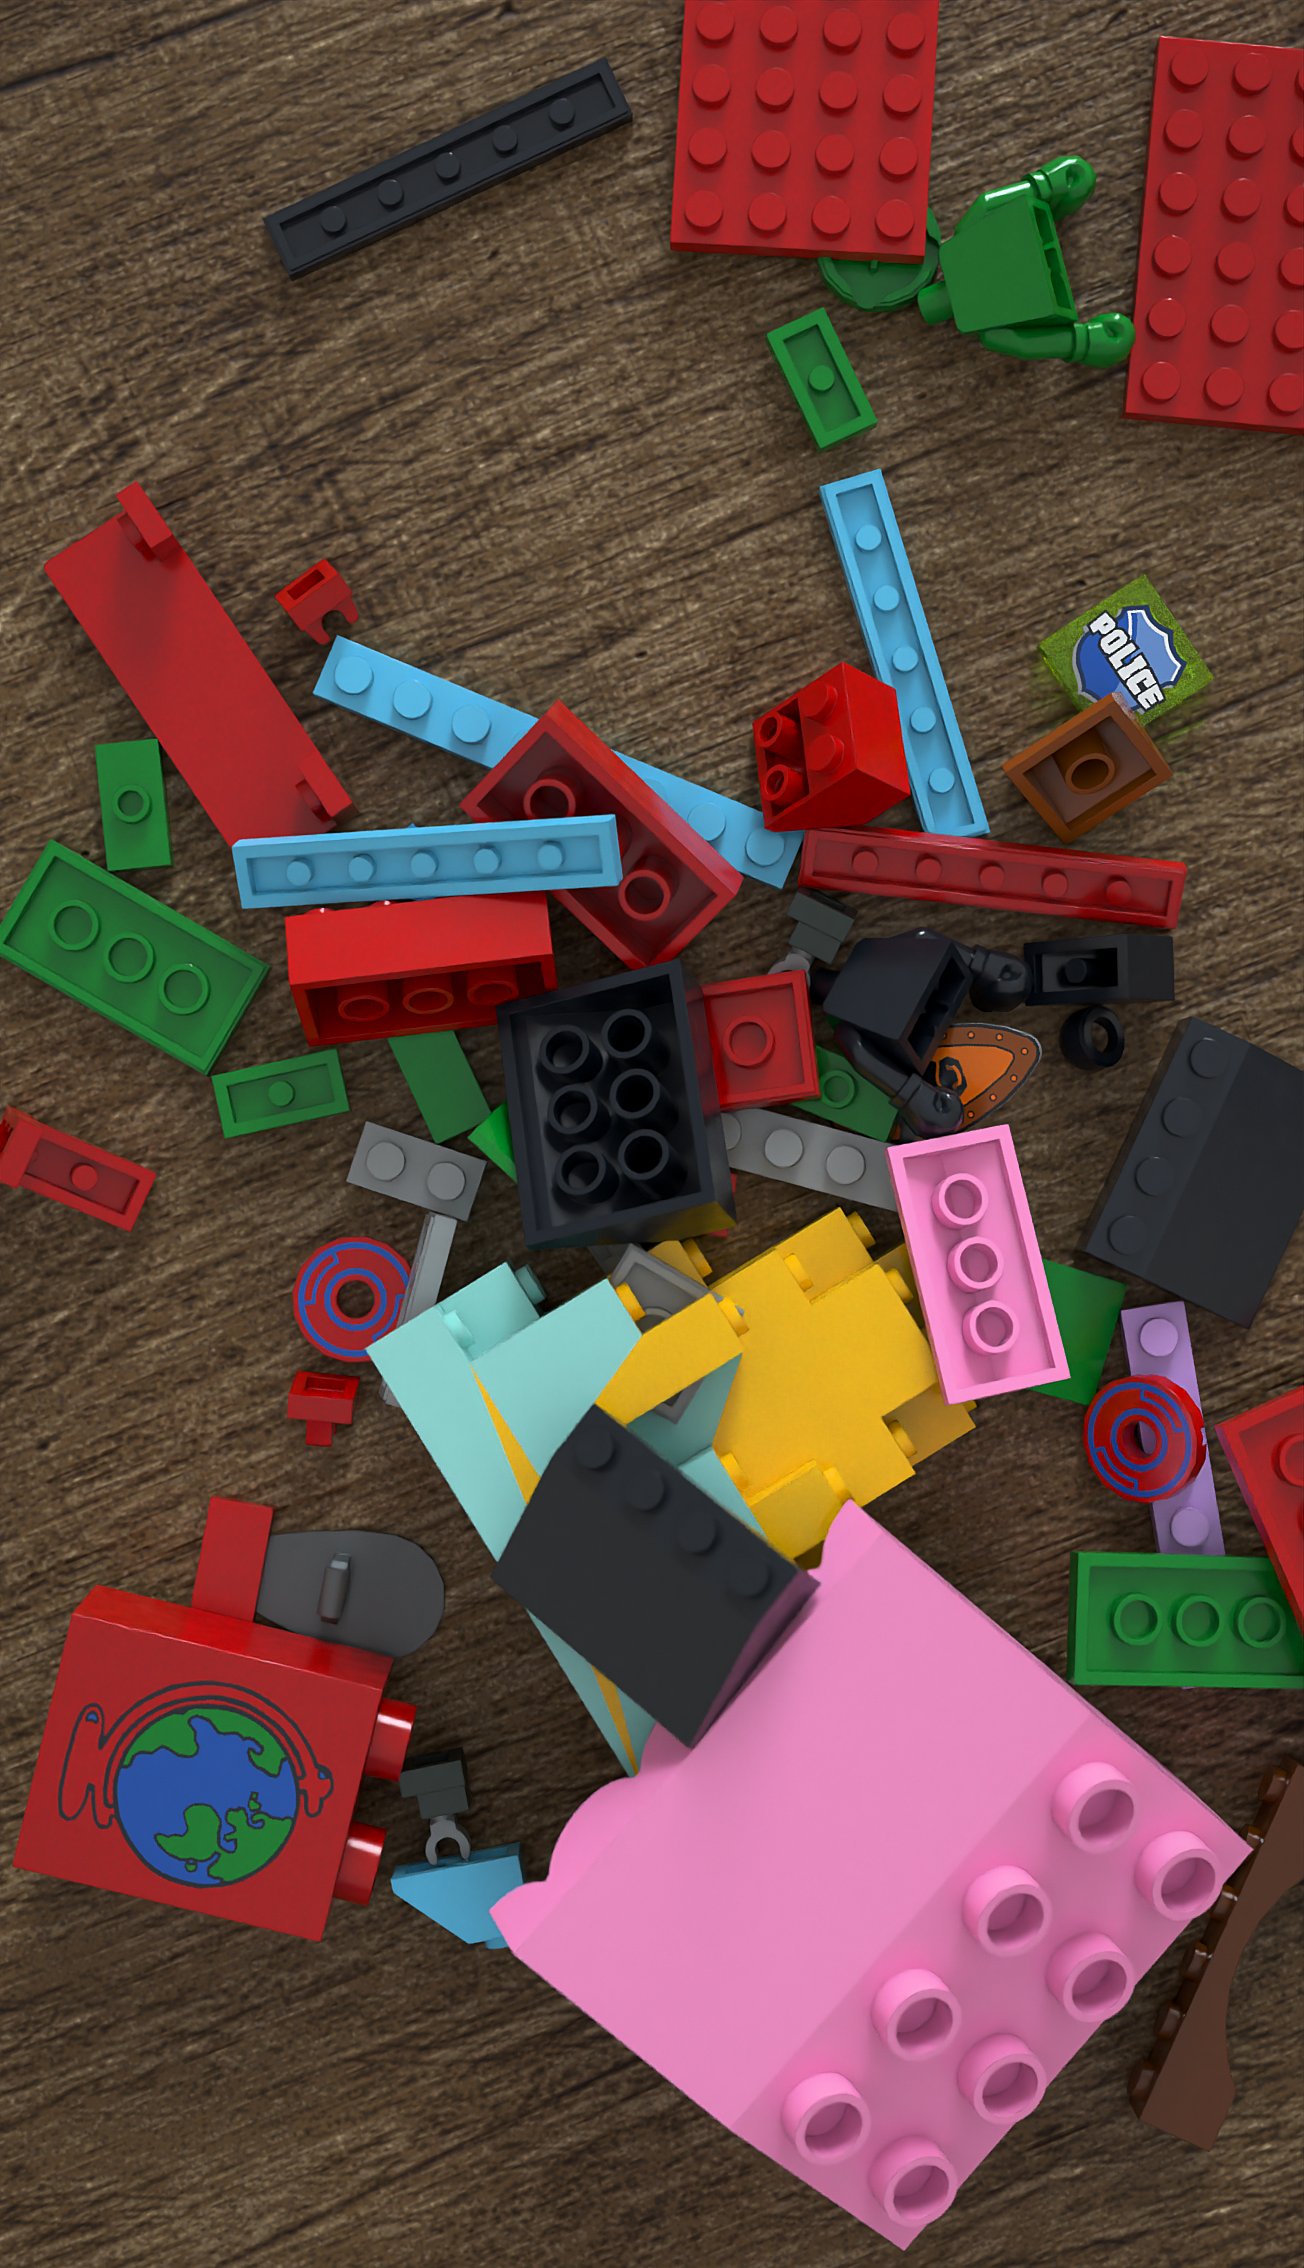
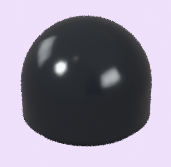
(1077, 1043)

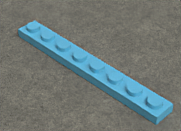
(487, 730)

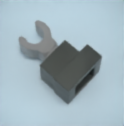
(819, 930)
(441, 1791)

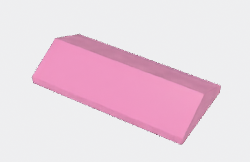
(976, 1264)

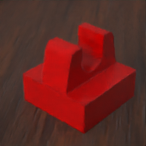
(313, 596)
(323, 1403)

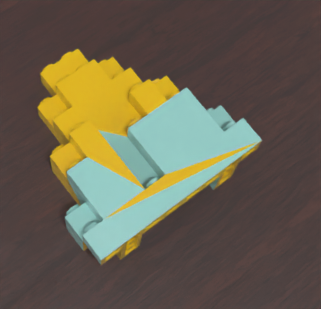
(800, 1408)

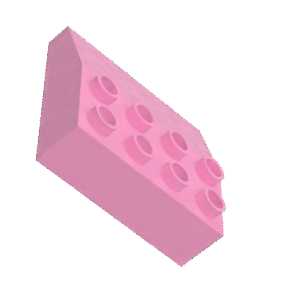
(875, 1888)

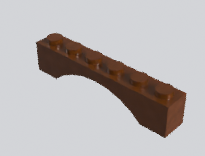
(1187, 2076)

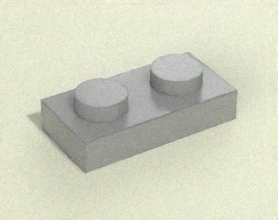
(417, 1171)

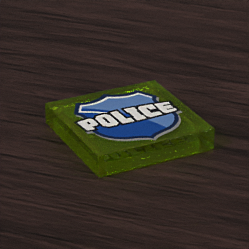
(1127, 648)

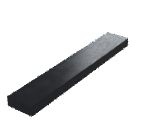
(448, 169)

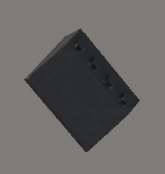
(616, 1112)
(1206, 1175)
(649, 1575)

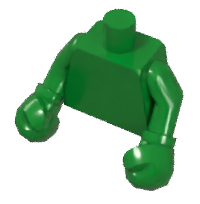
(1011, 278)

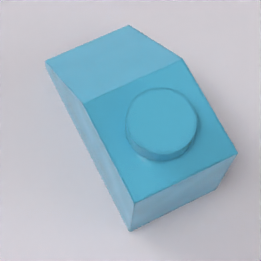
(464, 1890)

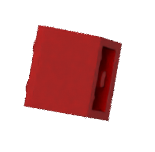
(831, 753)

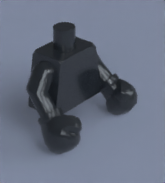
(897, 1005)

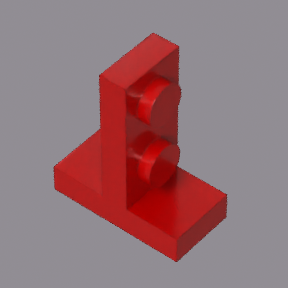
(71, 1170)

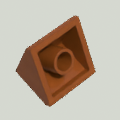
(1089, 768)

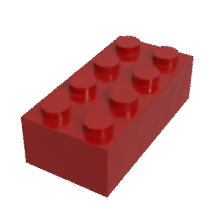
(669, 871)
(417, 964)

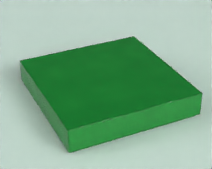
(1086, 1319)

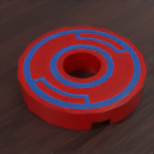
(318, 1291)
(1112, 1446)

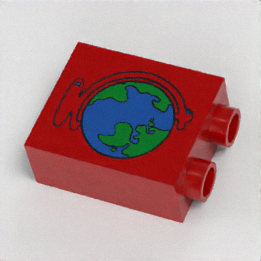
(212, 1764)

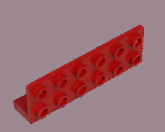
(196, 679)

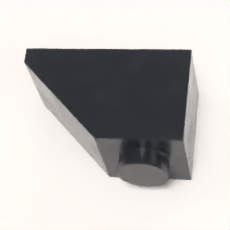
(1101, 970)

